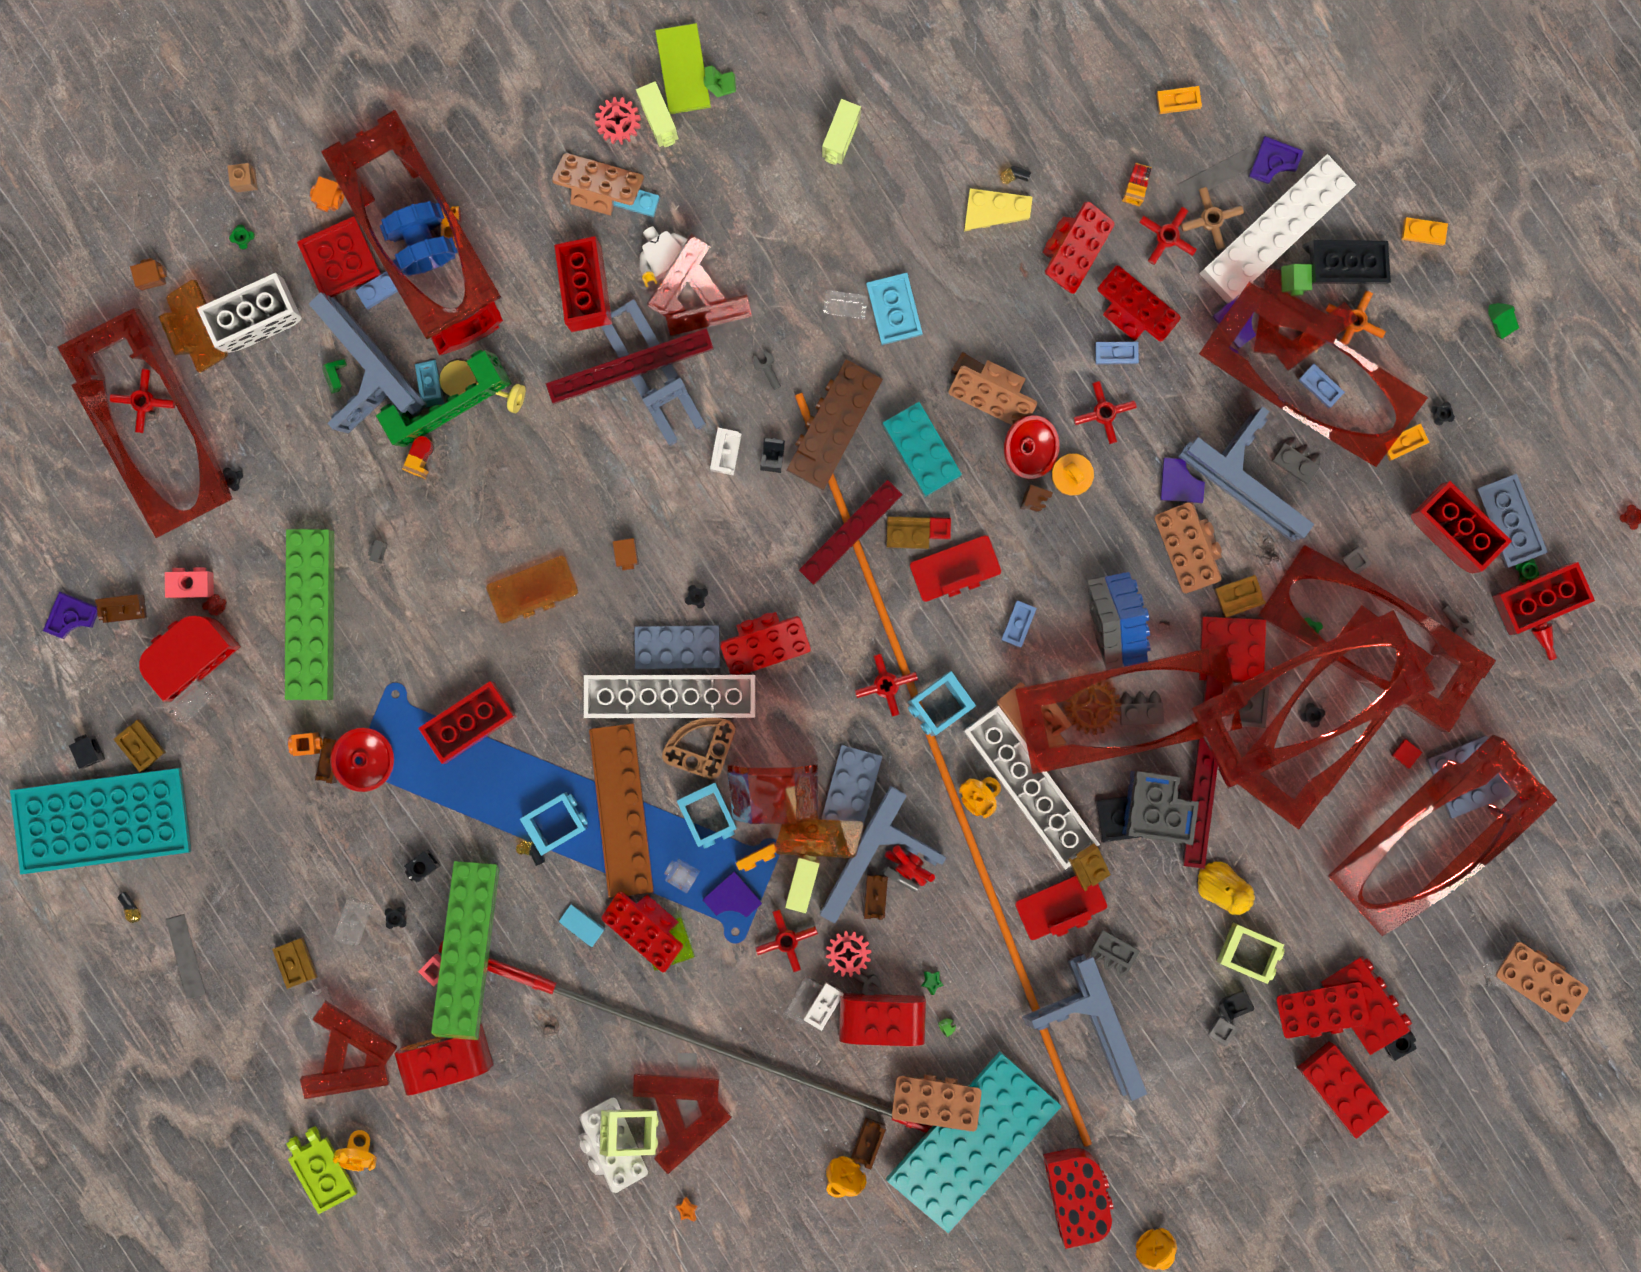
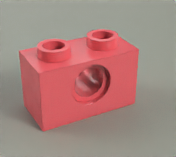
(176, 583)

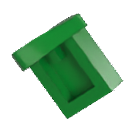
(1503, 319)
(331, 376)

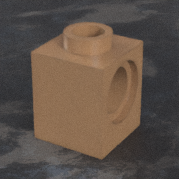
(242, 177)

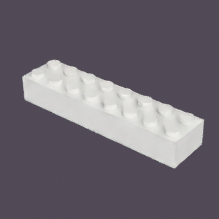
(1277, 228)
(669, 696)
(1033, 793)

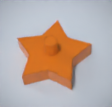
(687, 1210)

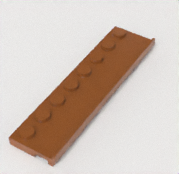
(621, 810)

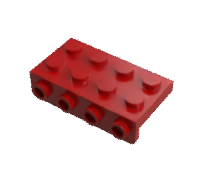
(1385, 1018)

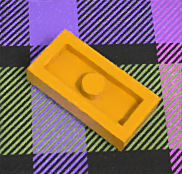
(1179, 100)
(1424, 231)
(1408, 441)
(749, 861)

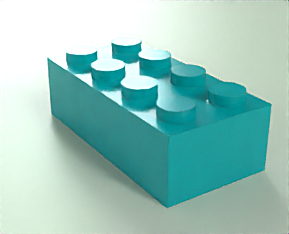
(921, 449)

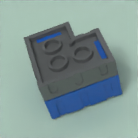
(1119, 620)
(1156, 811)

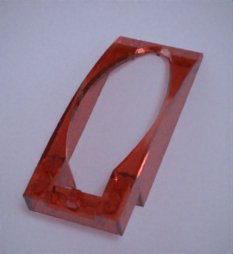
(366, 147)
(1253, 298)
(92, 393)
(1381, 631)
(1208, 661)
(1471, 661)
(1451, 781)
(1299, 808)

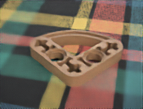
(703, 761)

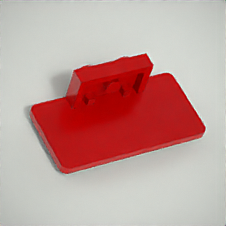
(1076, 246)
(1136, 307)
(955, 569)
(764, 643)
(1059, 908)
(645, 928)
(1322, 1010)

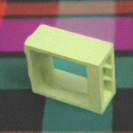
(657, 114)
(841, 132)
(802, 883)
(1230, 947)
(608, 1132)

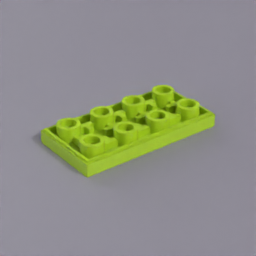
(682, 68)

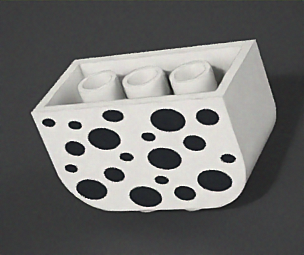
(250, 314)

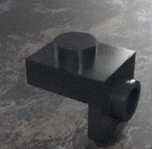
(772, 455)
(1235, 1006)

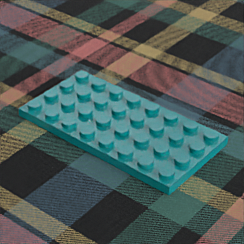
(100, 821)
(957, 1166)

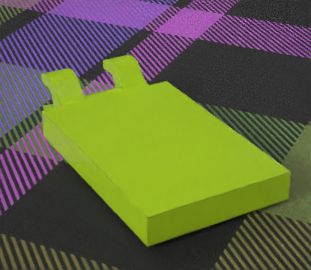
(320, 1177)

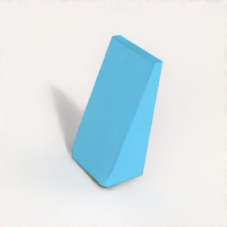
(429, 383)
(581, 925)

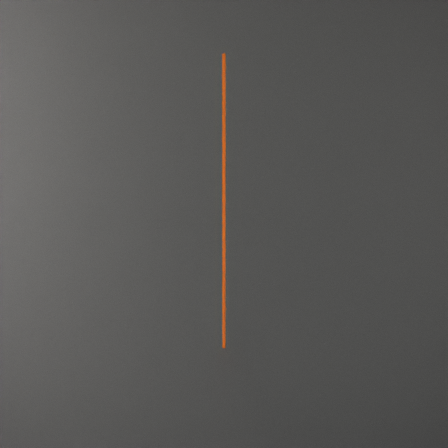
(957, 805)

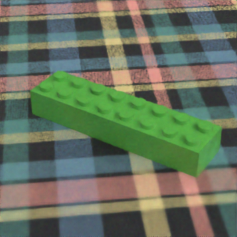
(309, 614)
(465, 950)

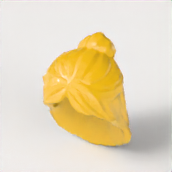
(1225, 888)

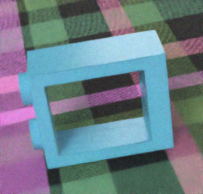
(956, 690)
(725, 833)
(536, 835)

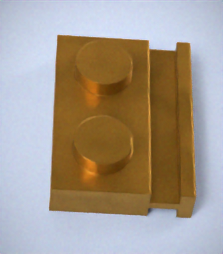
(908, 532)
(1239, 596)
(139, 745)
(1089, 867)
(294, 963)

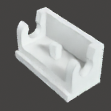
(725, 451)
(823, 1006)

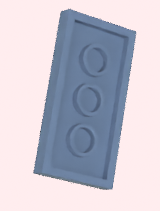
(1510, 511)
(677, 647)
(851, 785)

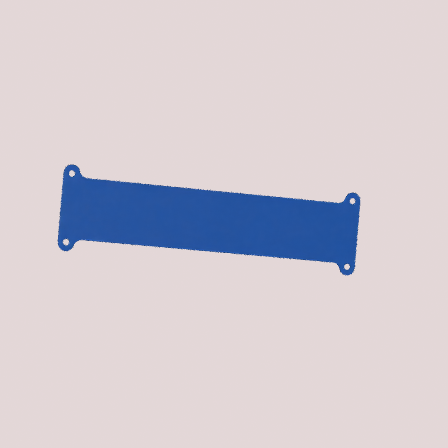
(506, 784)

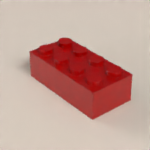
(583, 284)
(1543, 598)
(467, 722)
(1342, 1089)

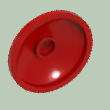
(1040, 447)
(375, 757)

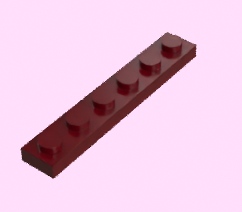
(850, 532)

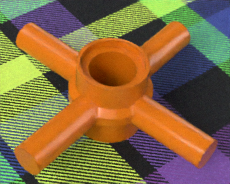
(1363, 324)

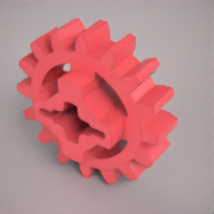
(610, 120)
(859, 952)

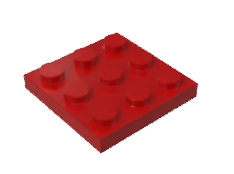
(339, 257)
(1243, 644)

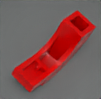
(468, 330)

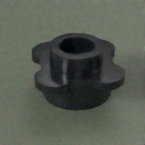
(1448, 413)
(237, 476)
(702, 593)
(1314, 721)
(391, 922)

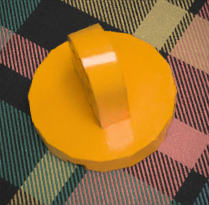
(1072, 474)
(978, 796)
(356, 1157)
(844, 1178)
(1156, 1249)

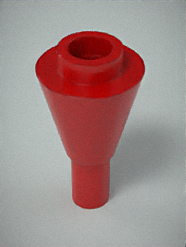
(1544, 635)

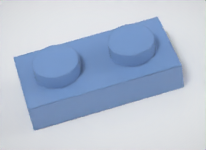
(376, 290)
(1116, 353)
(1321, 386)
(1018, 624)

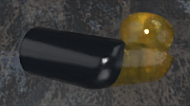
(1013, 173)
(530, 849)
(130, 909)

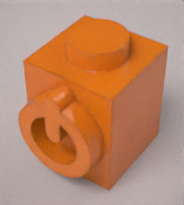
(326, 195)
(305, 744)

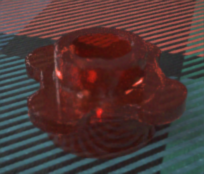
(1626, 517)
(215, 605)

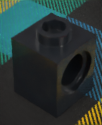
(86, 751)
(429, 861)
(1407, 1047)

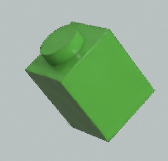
(1296, 278)

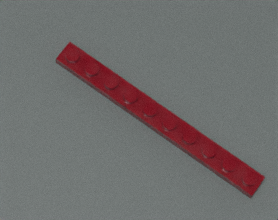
(1203, 789)

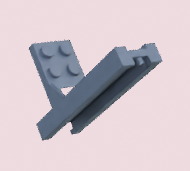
(380, 375)
(673, 387)
(1228, 474)
(877, 833)
(1096, 1003)

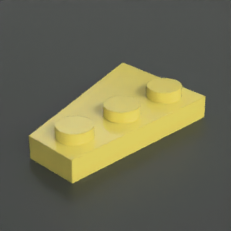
(995, 208)

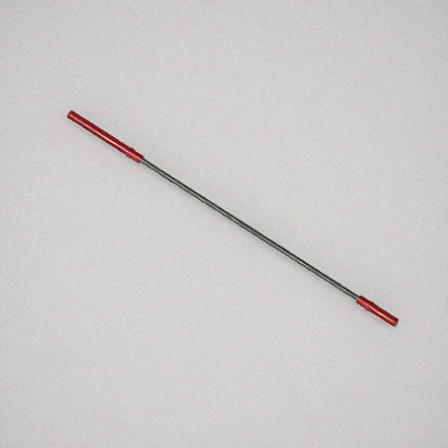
(539, 983)

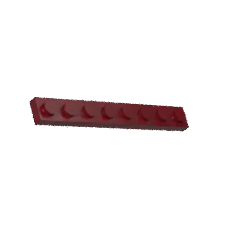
(629, 366)

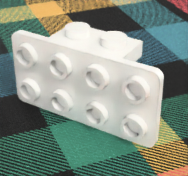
(618, 1170)

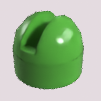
(946, 1028)

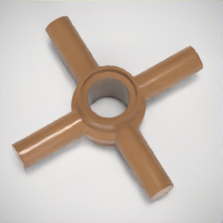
(1204, 222)

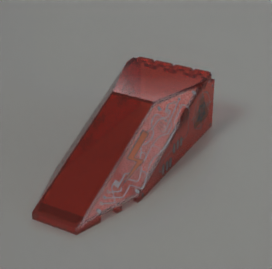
(773, 793)

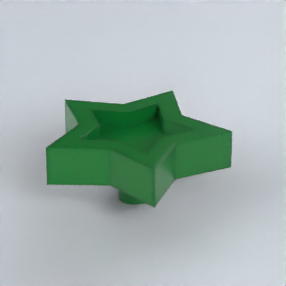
(932, 981)

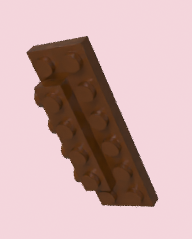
(833, 424)

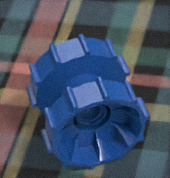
(414, 227)

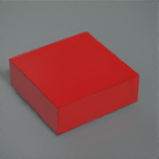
(940, 528)
(1406, 754)

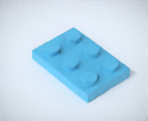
(894, 308)

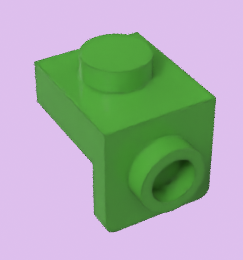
(719, 83)

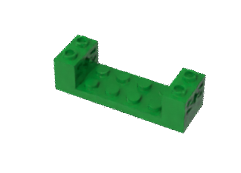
(403, 429)

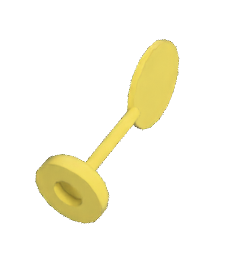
(458, 376)

